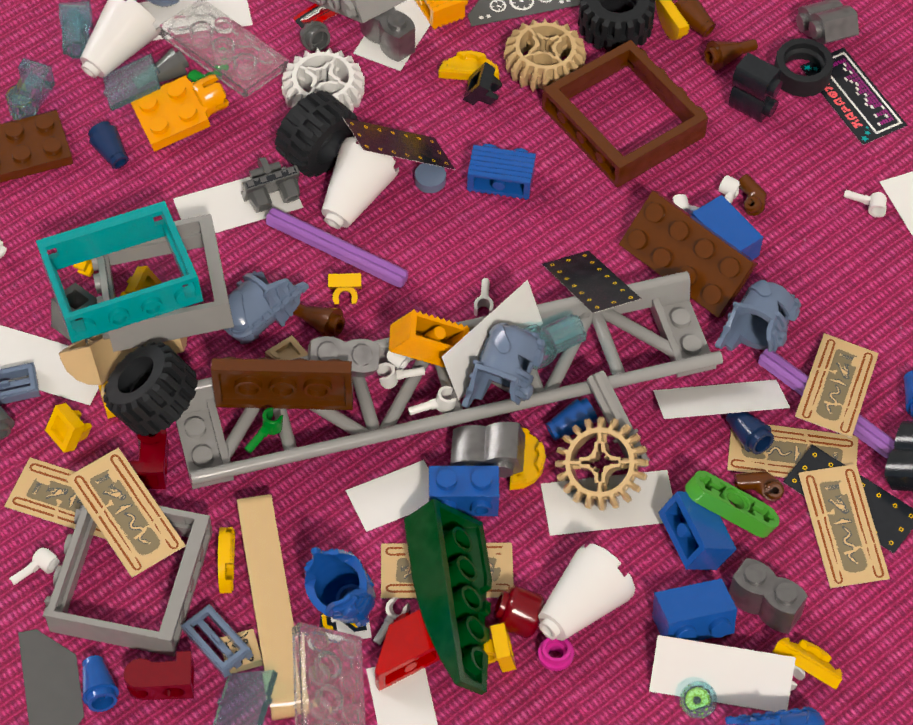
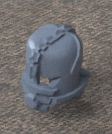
(259, 304)
(760, 318)
(506, 361)

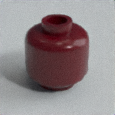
(519, 610)

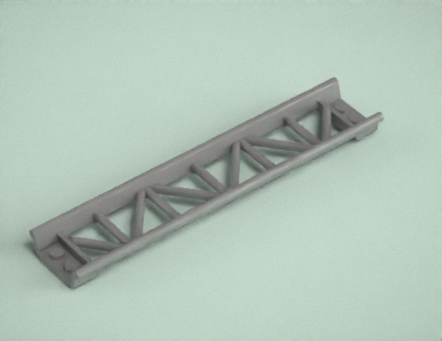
(667, 296)

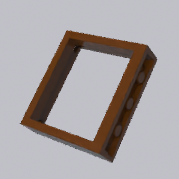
(592, 142)

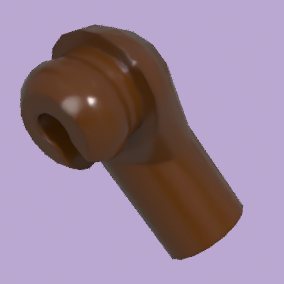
(756, 196)
(762, 483)

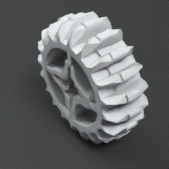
(324, 72)

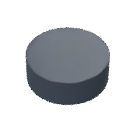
(430, 178)

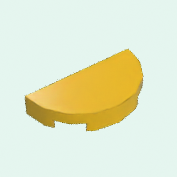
(671, 19)
(464, 65)
(533, 463)
(226, 559)
(811, 659)

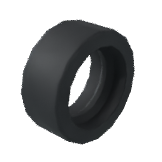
(807, 50)

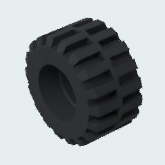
(611, 29)
(314, 133)
(150, 388)

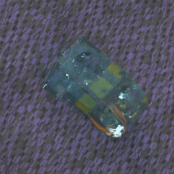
(31, 90)

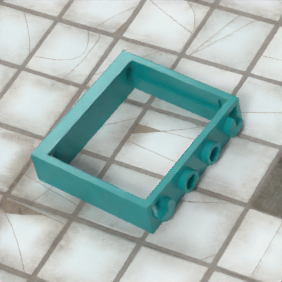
(108, 237)

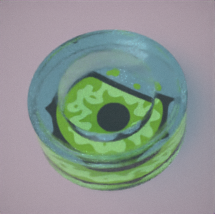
(698, 700)

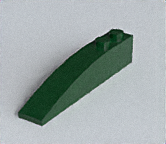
(451, 588)

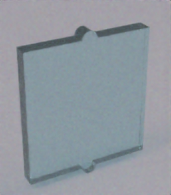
(131, 82)
(245, 698)

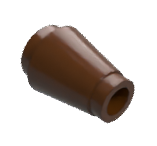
(696, 16)

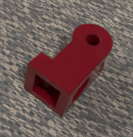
(153, 460)
(161, 679)

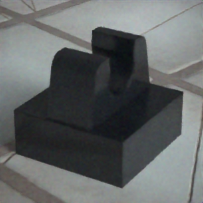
(481, 85)

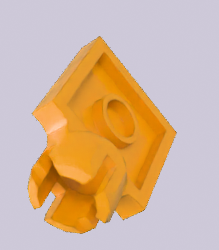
(179, 109)

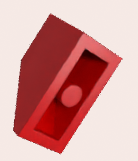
(404, 650)

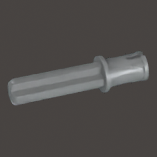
(611, 406)

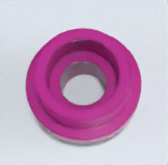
(555, 664)

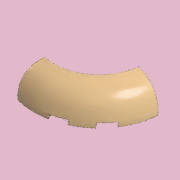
(96, 360)

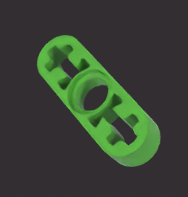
(748, 511)

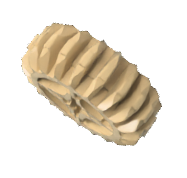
(546, 47)
(602, 480)

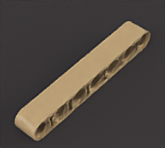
(269, 597)

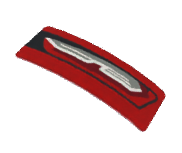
(313, 13)

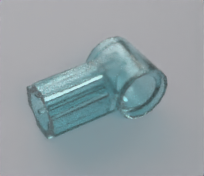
(75, 25)
(559, 336)

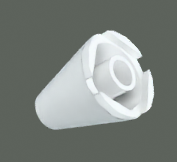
(117, 36)
(355, 183)
(585, 593)

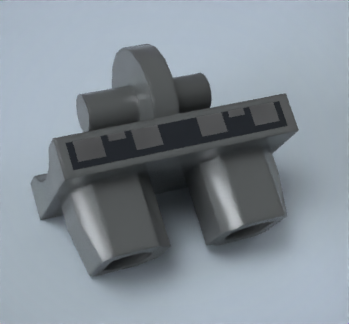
(269, 179)

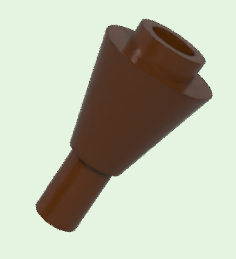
(721, 53)
(323, 319)

